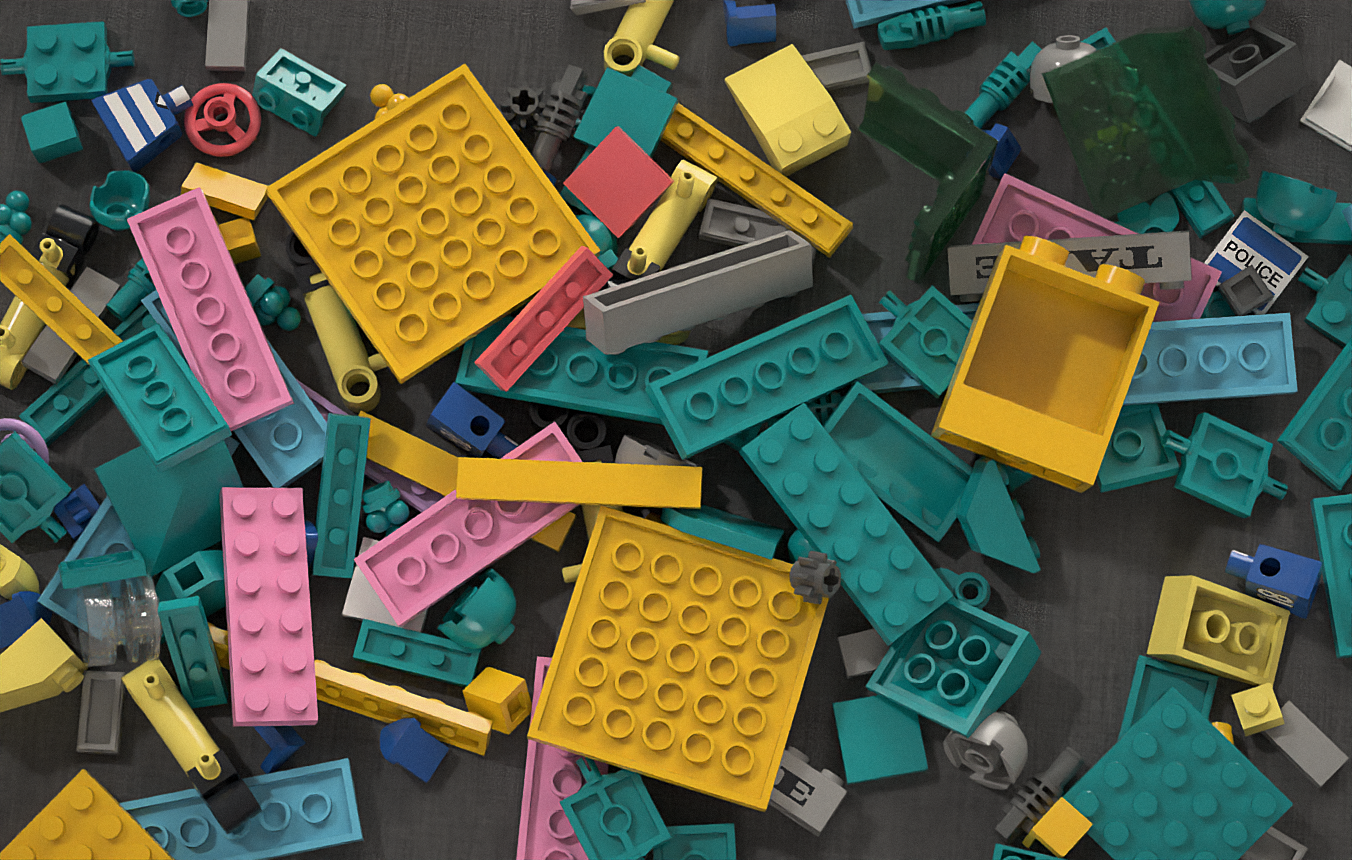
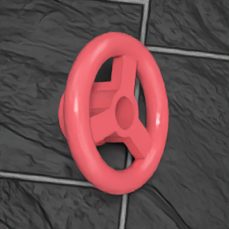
(219, 106)

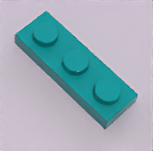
(193, 652)
(416, 653)

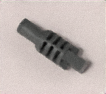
(559, 116)
(1038, 796)

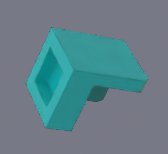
(52, 132)

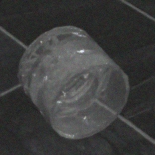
(117, 621)

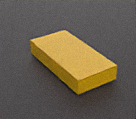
(227, 190)

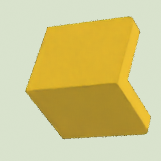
(240, 239)
(499, 698)
(1059, 829)

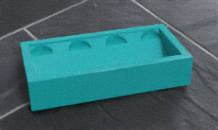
(899, 460)

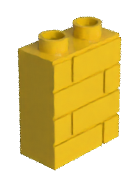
(1046, 364)

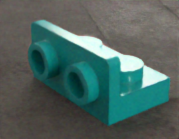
(297, 91)

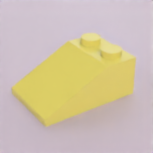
(788, 110)
(1218, 630)
(37, 668)

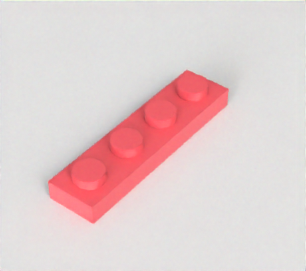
(543, 319)

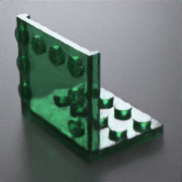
(1145, 118)
(939, 144)

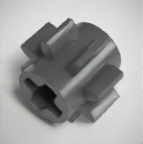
(516, 99)
(815, 577)

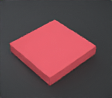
(618, 182)

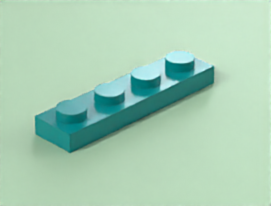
(340, 495)

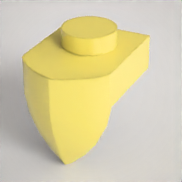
(15, 575)

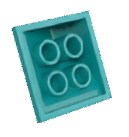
(170, 511)
(956, 666)

